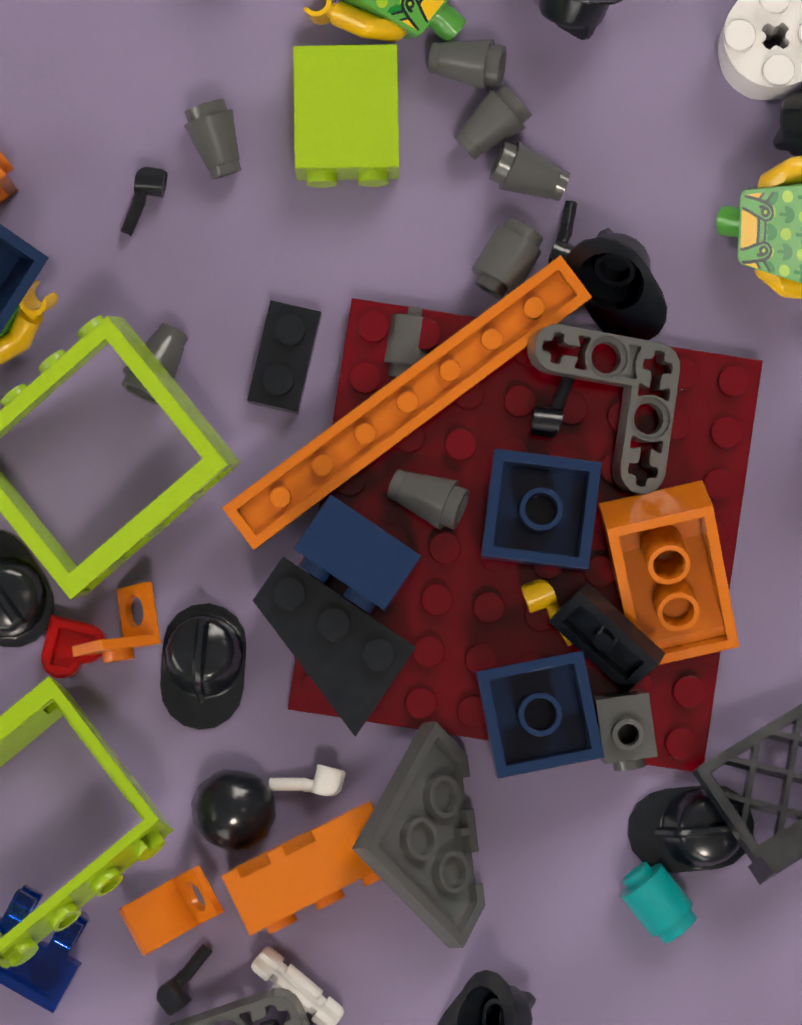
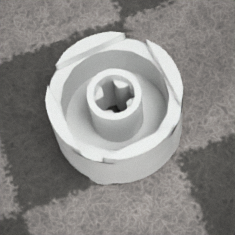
(748, 63)

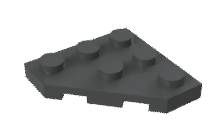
(425, 837)

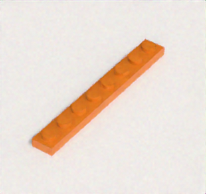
(406, 403)

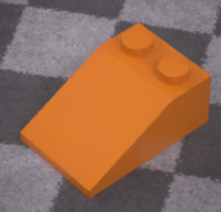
(671, 570)

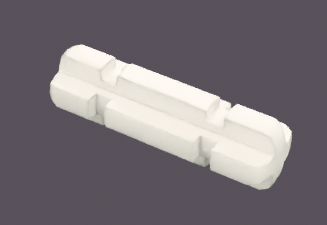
(270, 966)

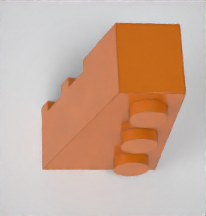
(300, 873)

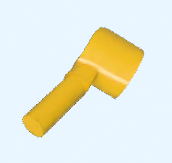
(541, 595)

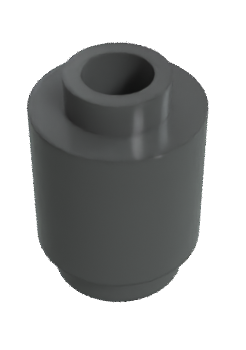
(507, 258)
(403, 341)

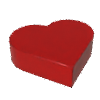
(57, 649)

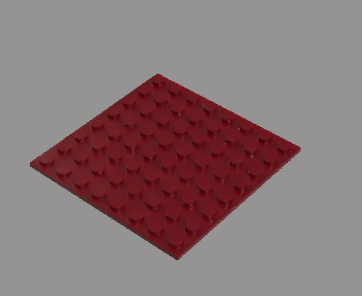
(472, 610)

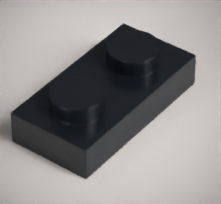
(284, 357)
(606, 637)

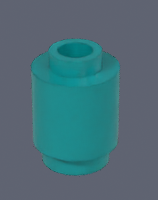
(657, 901)

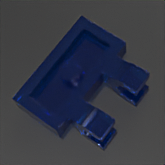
(51, 970)

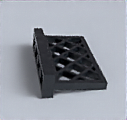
(786, 844)

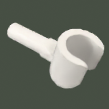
(327, 782)

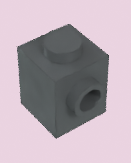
(626, 728)

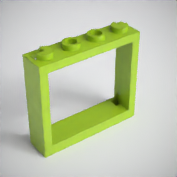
(215, 463)
(17, 729)

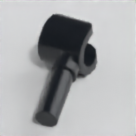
(148, 182)
(562, 245)
(547, 420)
(172, 993)

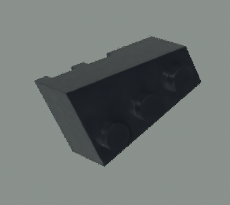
(334, 641)

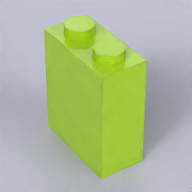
(346, 114)

